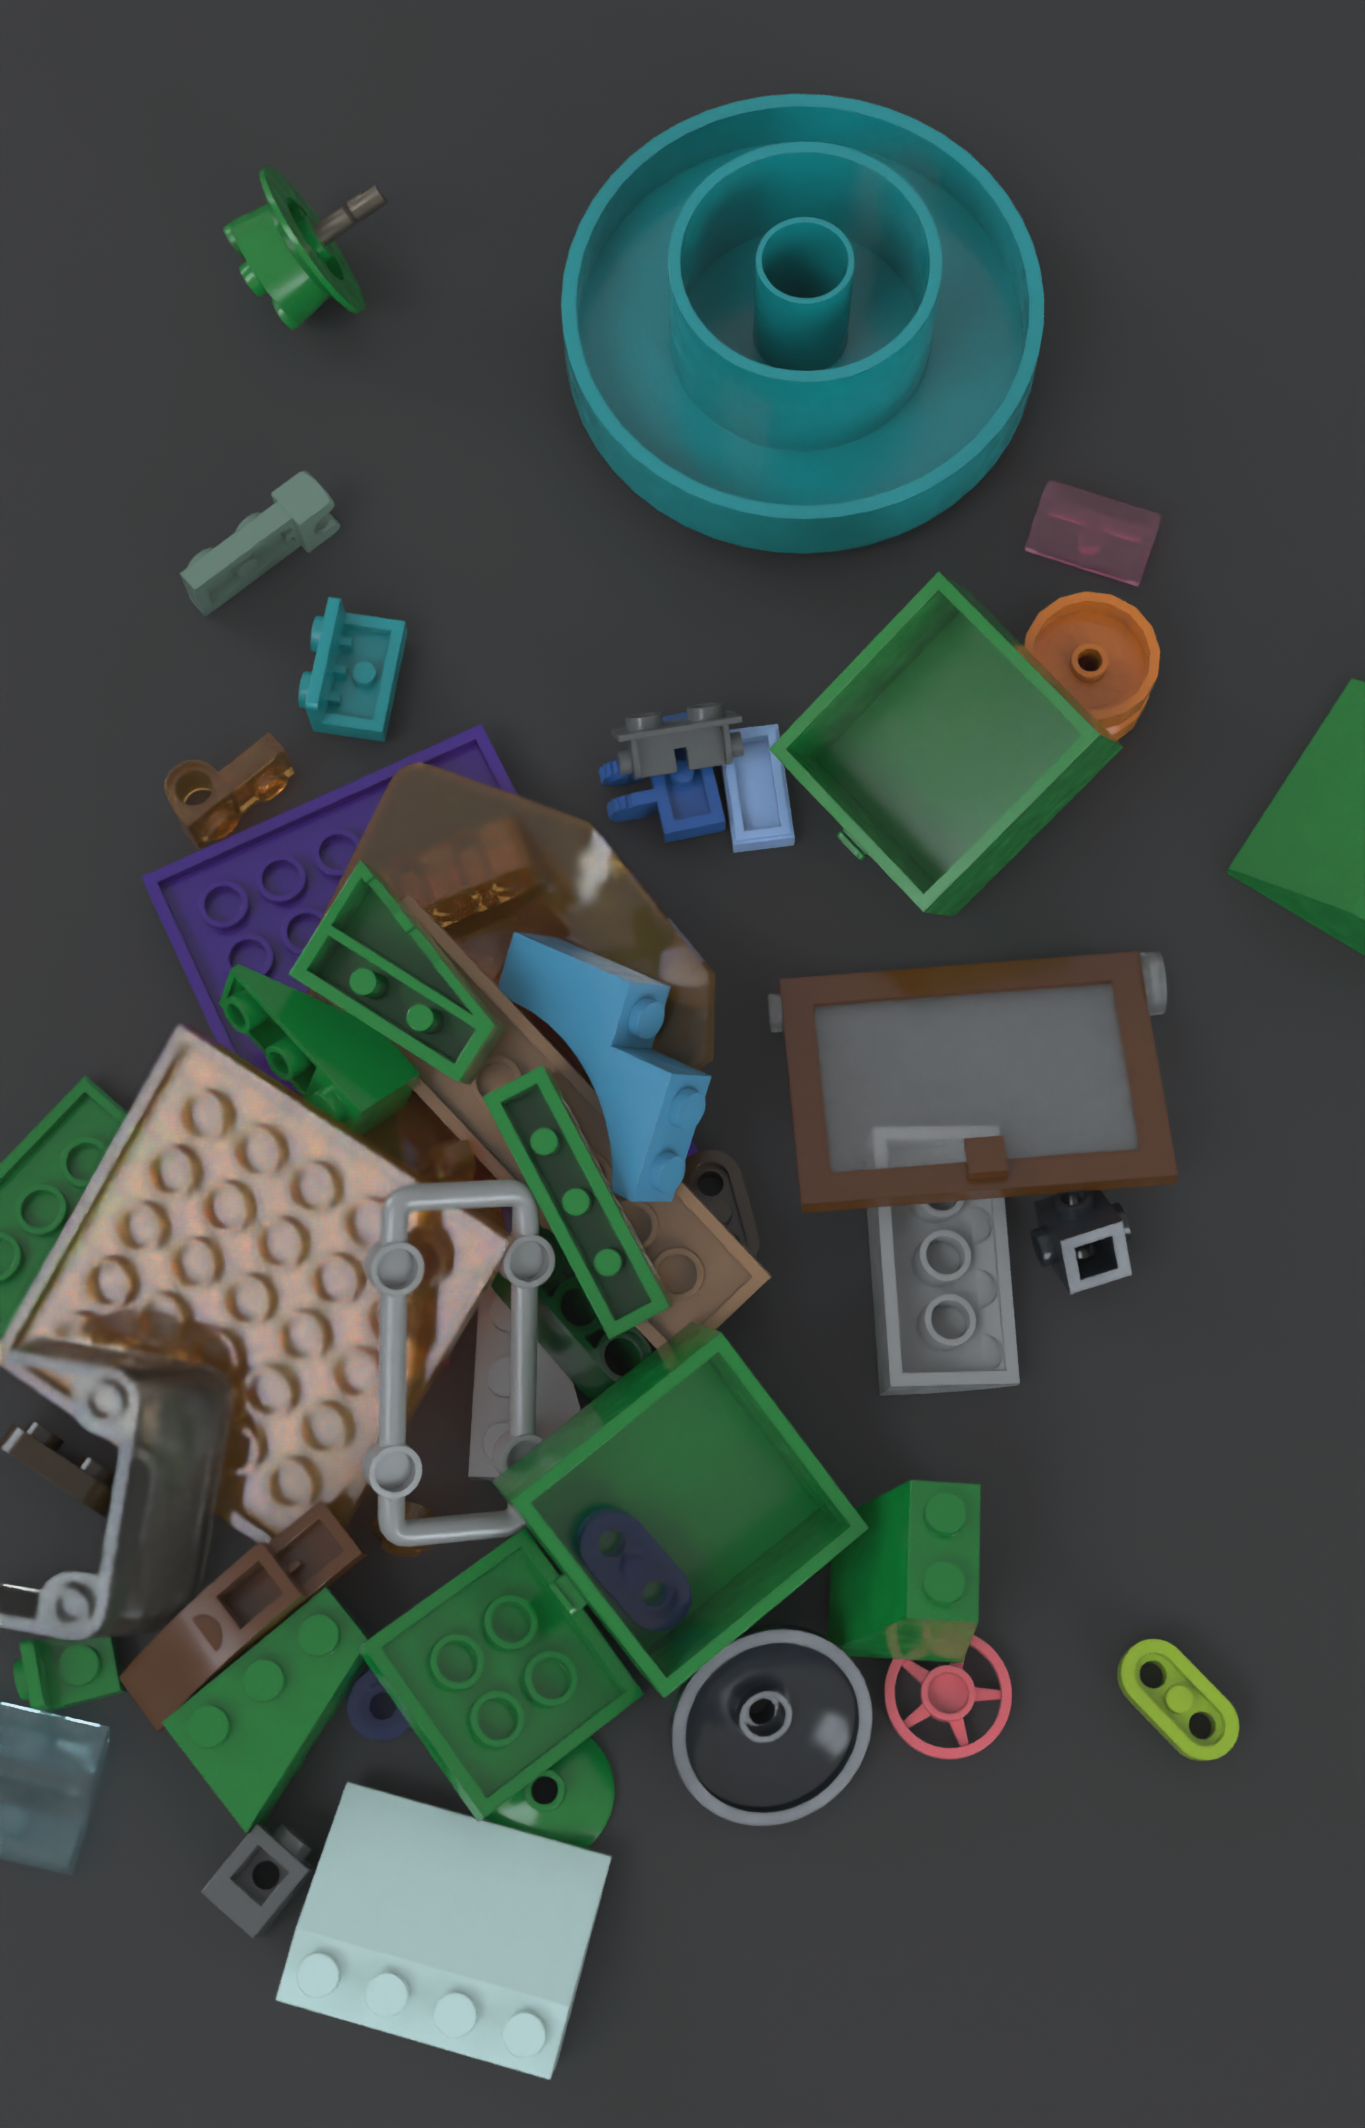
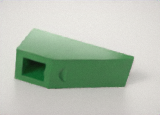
(320, 1050)

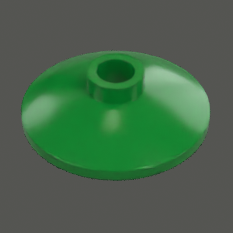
(581, 1804)

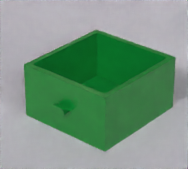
(944, 748)
(709, 1475)

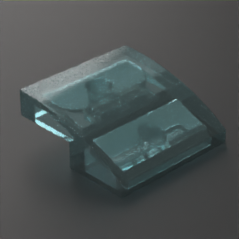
(47, 1785)

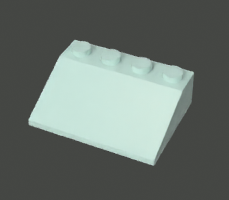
(446, 1929)

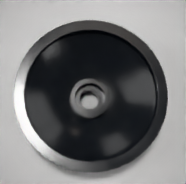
(791, 1753)

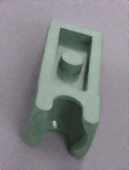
(261, 541)

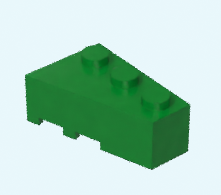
(397, 979)
(269, 1707)

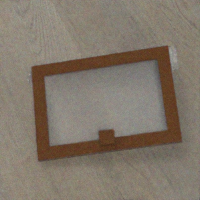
(976, 1080)

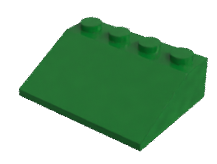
(1312, 835)

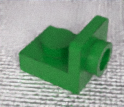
(67, 1672)

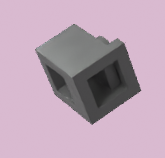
(236, 1887)

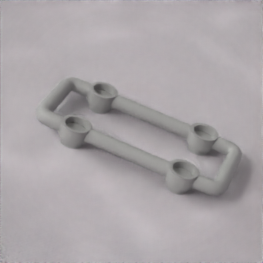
(397, 1270)

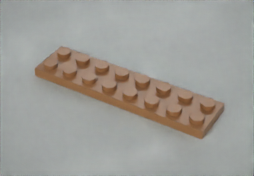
(690, 1248)

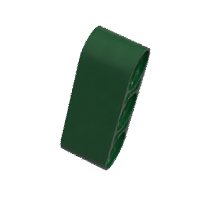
(578, 1347)

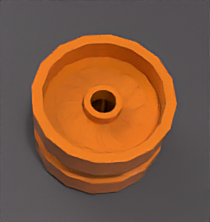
(1099, 654)

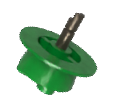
(295, 251)

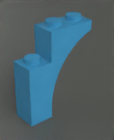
(611, 1025)

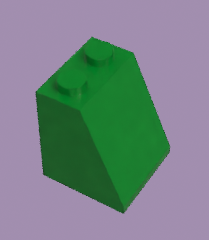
(910, 1577)

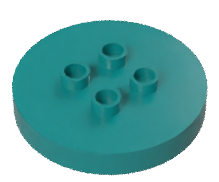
(801, 322)

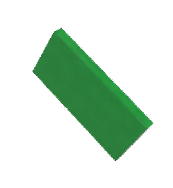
(45, 1182)

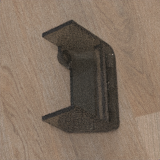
(162, 1495)

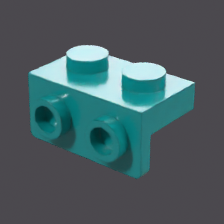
(352, 673)

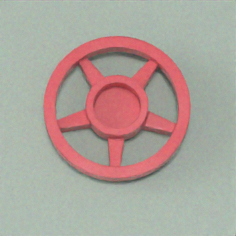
(948, 1696)

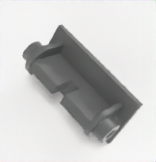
(702, 734)

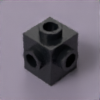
(1082, 1239)

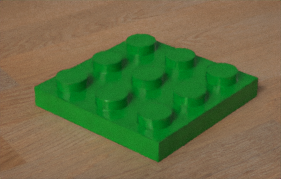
(499, 1674)

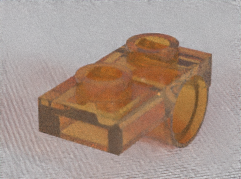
(250, 778)

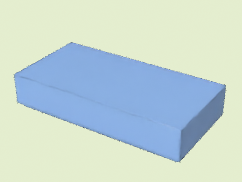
(757, 794)

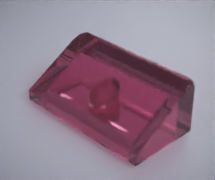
(1093, 532)

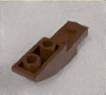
(240, 1610)

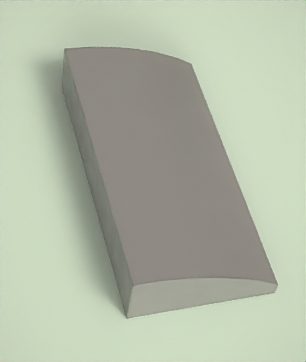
(942, 1297)

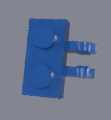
(684, 800)

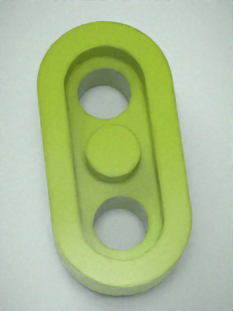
(1177, 1698)

